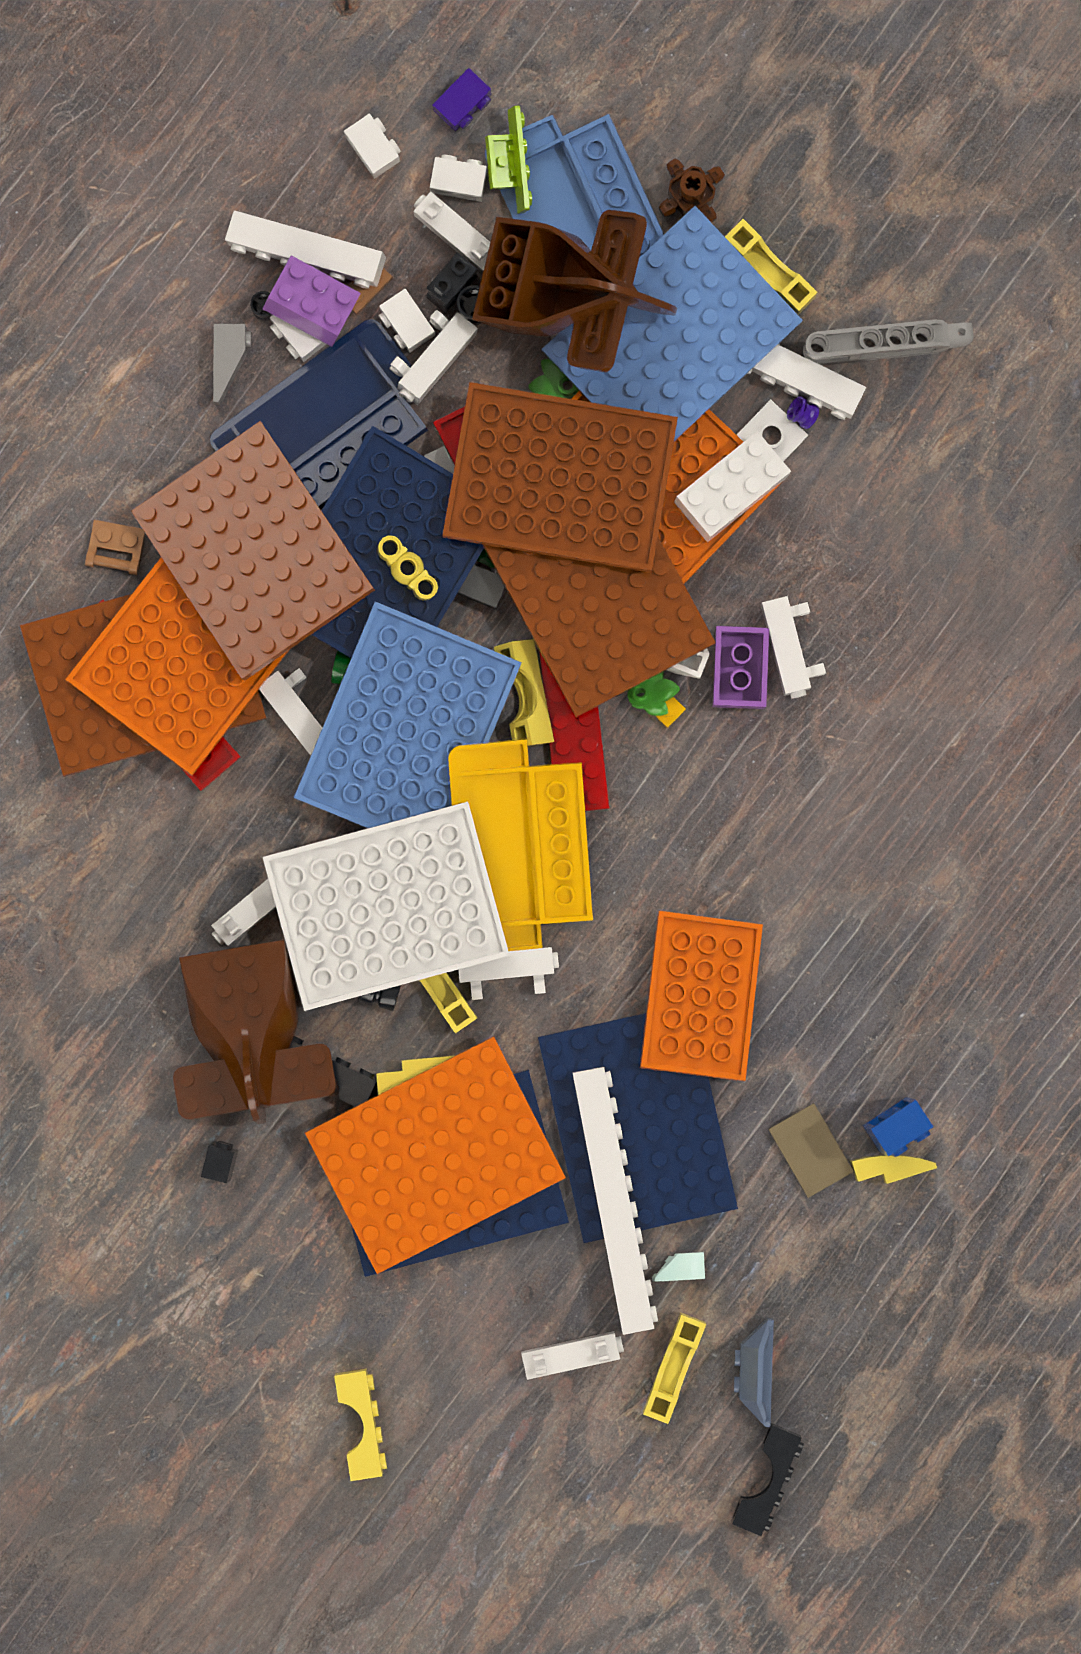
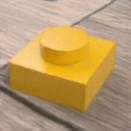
(675, 709)

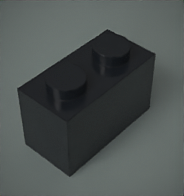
(219, 1162)

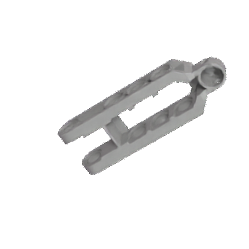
(848, 344)

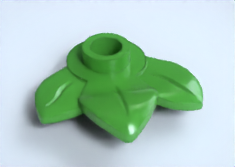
(552, 382)
(656, 692)

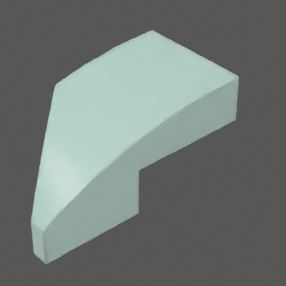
(682, 1267)

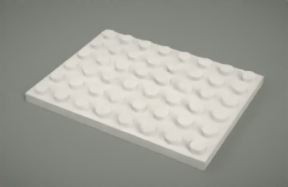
(386, 906)

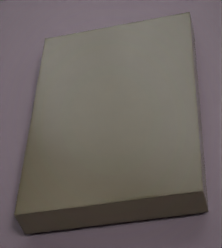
(810, 1150)

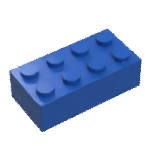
(898, 1127)

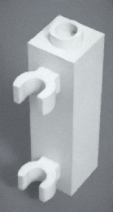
(452, 229)
(436, 359)
(786, 646)
(291, 708)
(244, 915)
(518, 964)
(572, 1355)

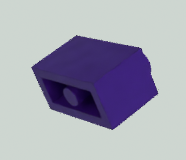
(462, 100)

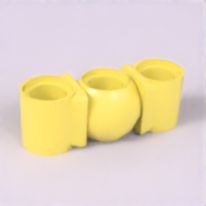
(402, 555)

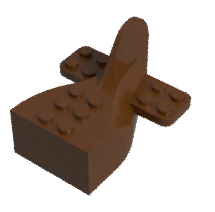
(548, 279)
(246, 1020)

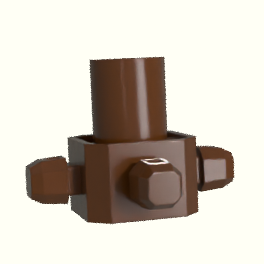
(686, 199)

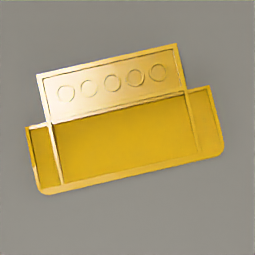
(528, 834)

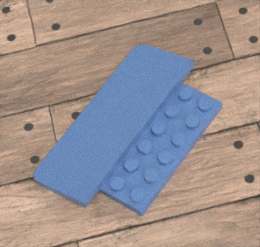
(580, 179)

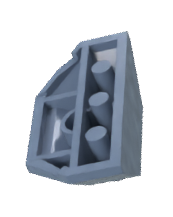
(755, 1371)

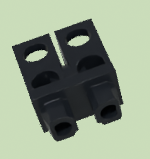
(450, 281)

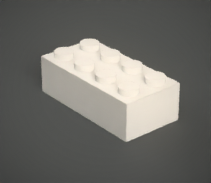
(732, 486)

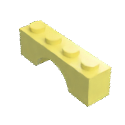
(784, 281)
(533, 716)
(449, 1001)
(674, 1368)
(355, 1390)

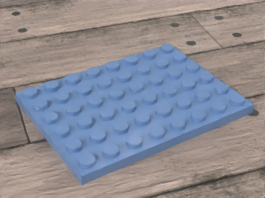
(690, 359)
(399, 715)

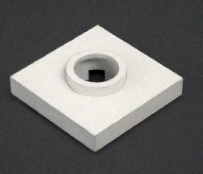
(772, 415)

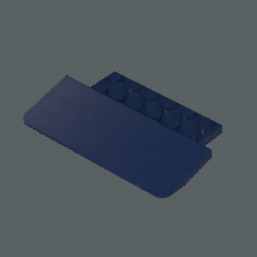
(330, 406)

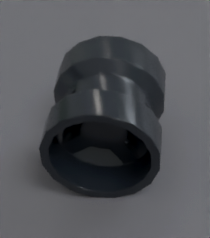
(257, 304)

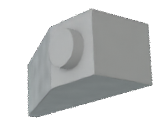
(229, 353)

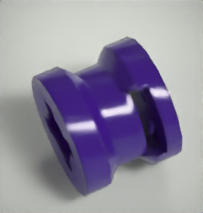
(802, 412)

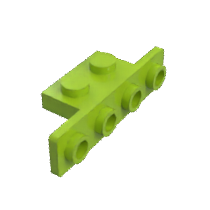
(507, 160)

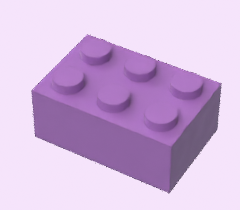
(311, 301)
(740, 667)

